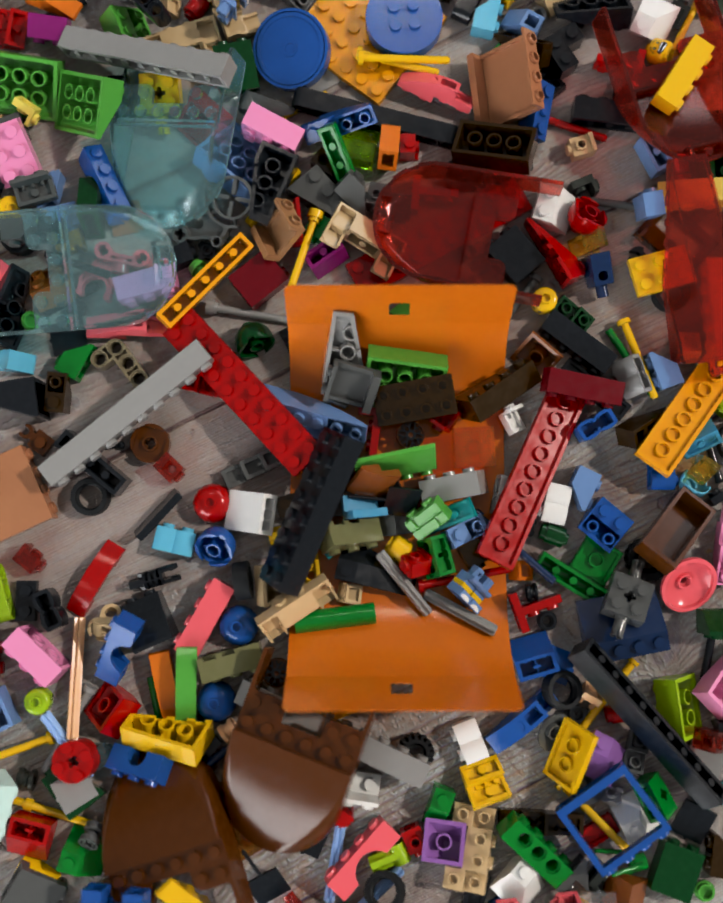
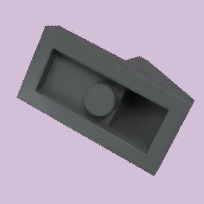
(393, 525)
(580, 869)

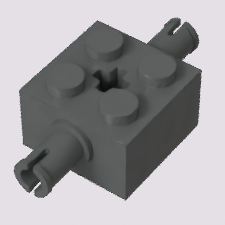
(616, 604)

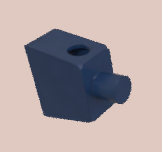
(599, 266)

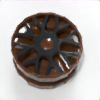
(410, 435)
(276, 672)

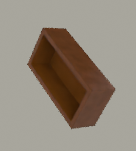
(674, 531)

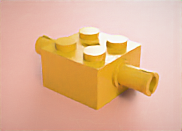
(169, 85)

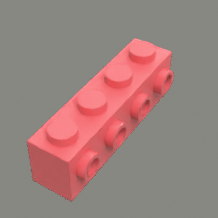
(206, 616)

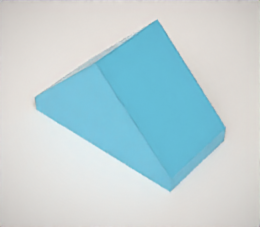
(17, 362)

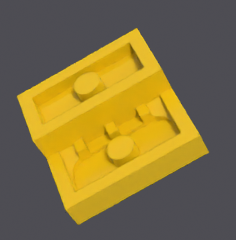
(485, 782)

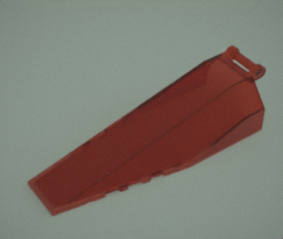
(693, 263)

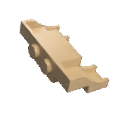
(244, 26)
(198, 33)
(358, 231)
(288, 610)
(477, 852)

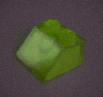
(362, 147)

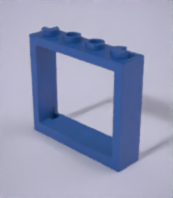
(594, 788)

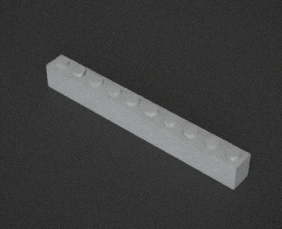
(148, 56)
(126, 414)
(377, 752)

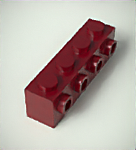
(583, 387)

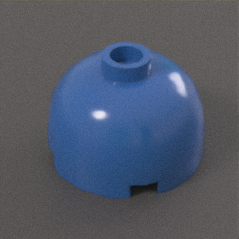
(216, 546)
(238, 625)
(216, 701)

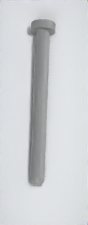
(88, 690)

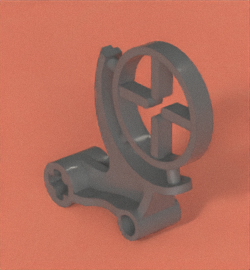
(212, 227)

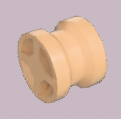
(226, 729)

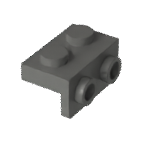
(34, 189)

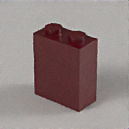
(259, 280)

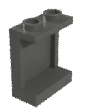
(351, 384)
(33, 887)

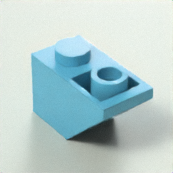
(485, 19)

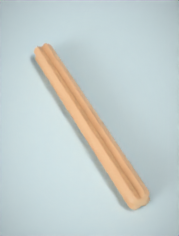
(75, 684)

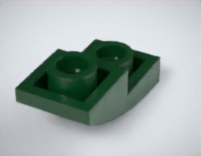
(574, 313)

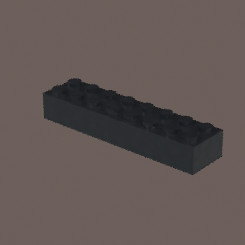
(310, 512)

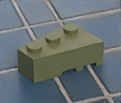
(352, 536)
(229, 662)

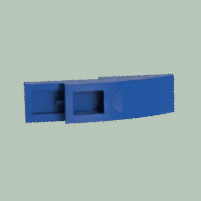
(347, 120)
(518, 723)

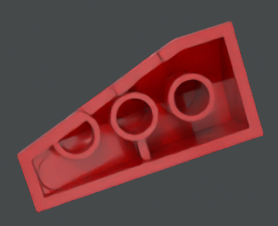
(559, 259)

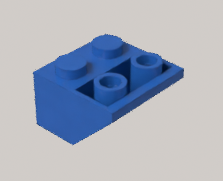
(605, 524)
(533, 656)

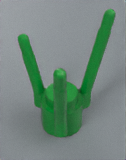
(636, 865)

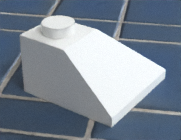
(654, 19)
(631, 818)
(517, 881)

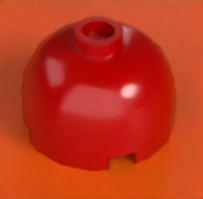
(585, 216)
(211, 503)

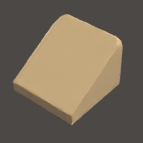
(349, 593)

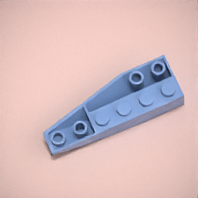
(316, 414)

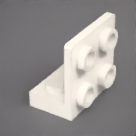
(364, 790)

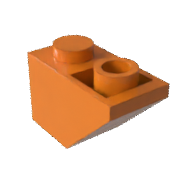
(388, 147)

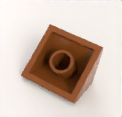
(539, 351)
(627, 888)

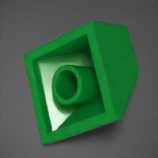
(78, 860)

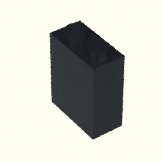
(517, 254)

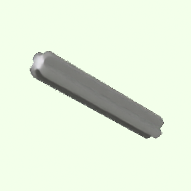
(404, 583)
(460, 612)

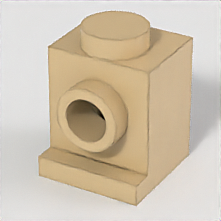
(578, 153)

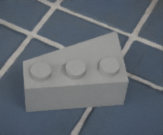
(454, 485)

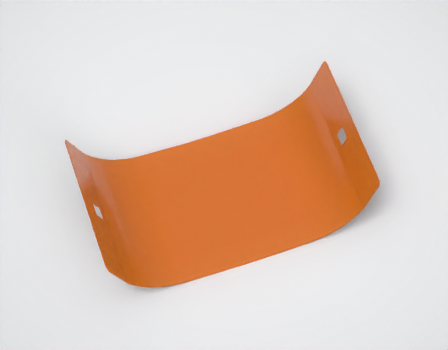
(438, 654)

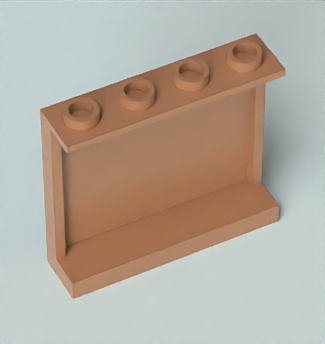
(506, 81)
(22, 494)

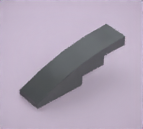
(249, 469)

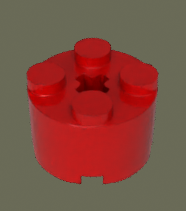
(64, 764)

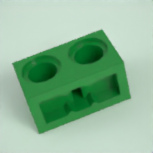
(442, 558)

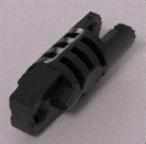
(154, 578)

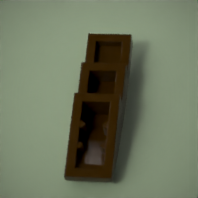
(546, 820)

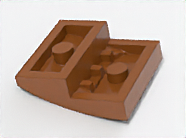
(373, 481)

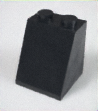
(24, 397)
(157, 616)

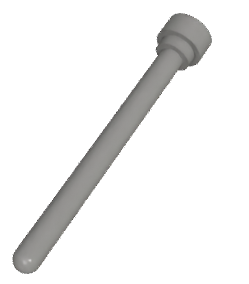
(213, 307)

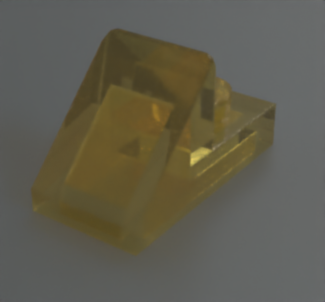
(588, 244)
(702, 468)

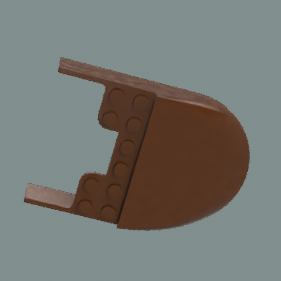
(283, 782)
(171, 832)

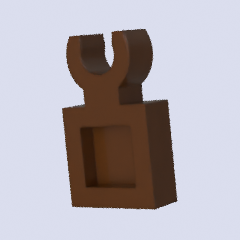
(39, 441)

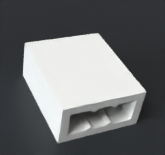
(251, 512)

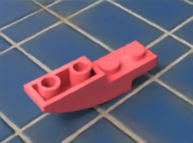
(431, 85)
(148, 328)

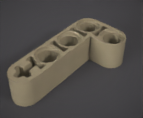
(120, 359)

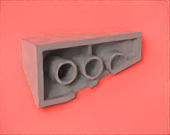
(342, 341)

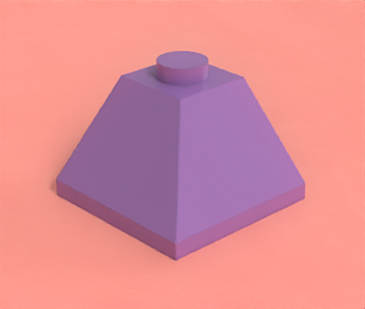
(605, 755)
(443, 842)

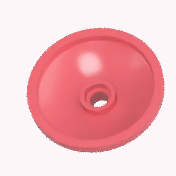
(688, 585)

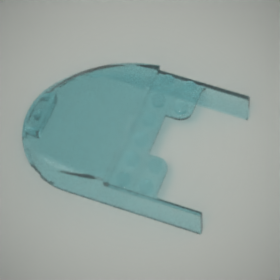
(174, 153)
(103, 266)

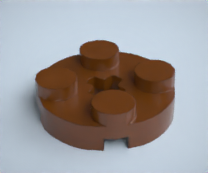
(145, 434)

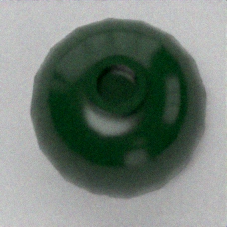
(252, 339)

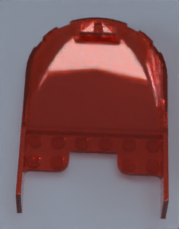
(699, 121)
(441, 221)

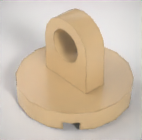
(100, 625)

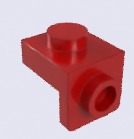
(446, 422)

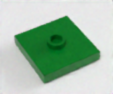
(595, 561)

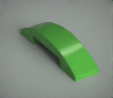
(186, 683)

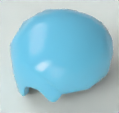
(693, 486)

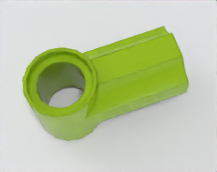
(396, 856)

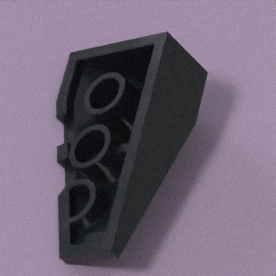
(586, 10)
(270, 179)
(12, 304)
(366, 570)

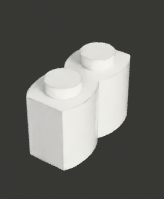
(555, 504)
(470, 740)

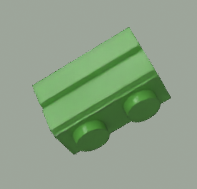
(428, 517)

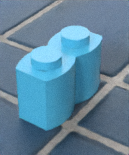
(175, 540)

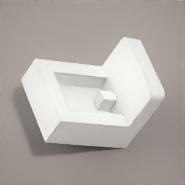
(511, 420)

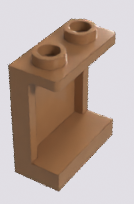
(280, 233)

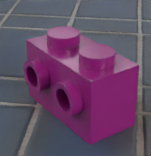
(46, 27)
(324, 259)

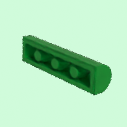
(335, 149)
(570, 577)
(337, 618)

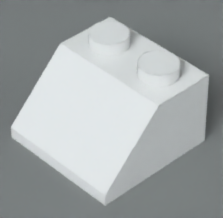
(552, 211)

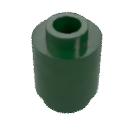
(553, 535)

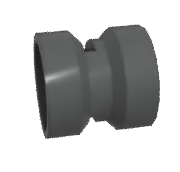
(91, 837)

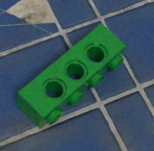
(554, 871)

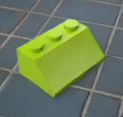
(678, 703)

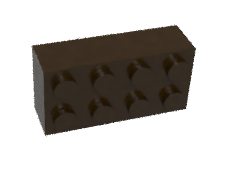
(495, 146)

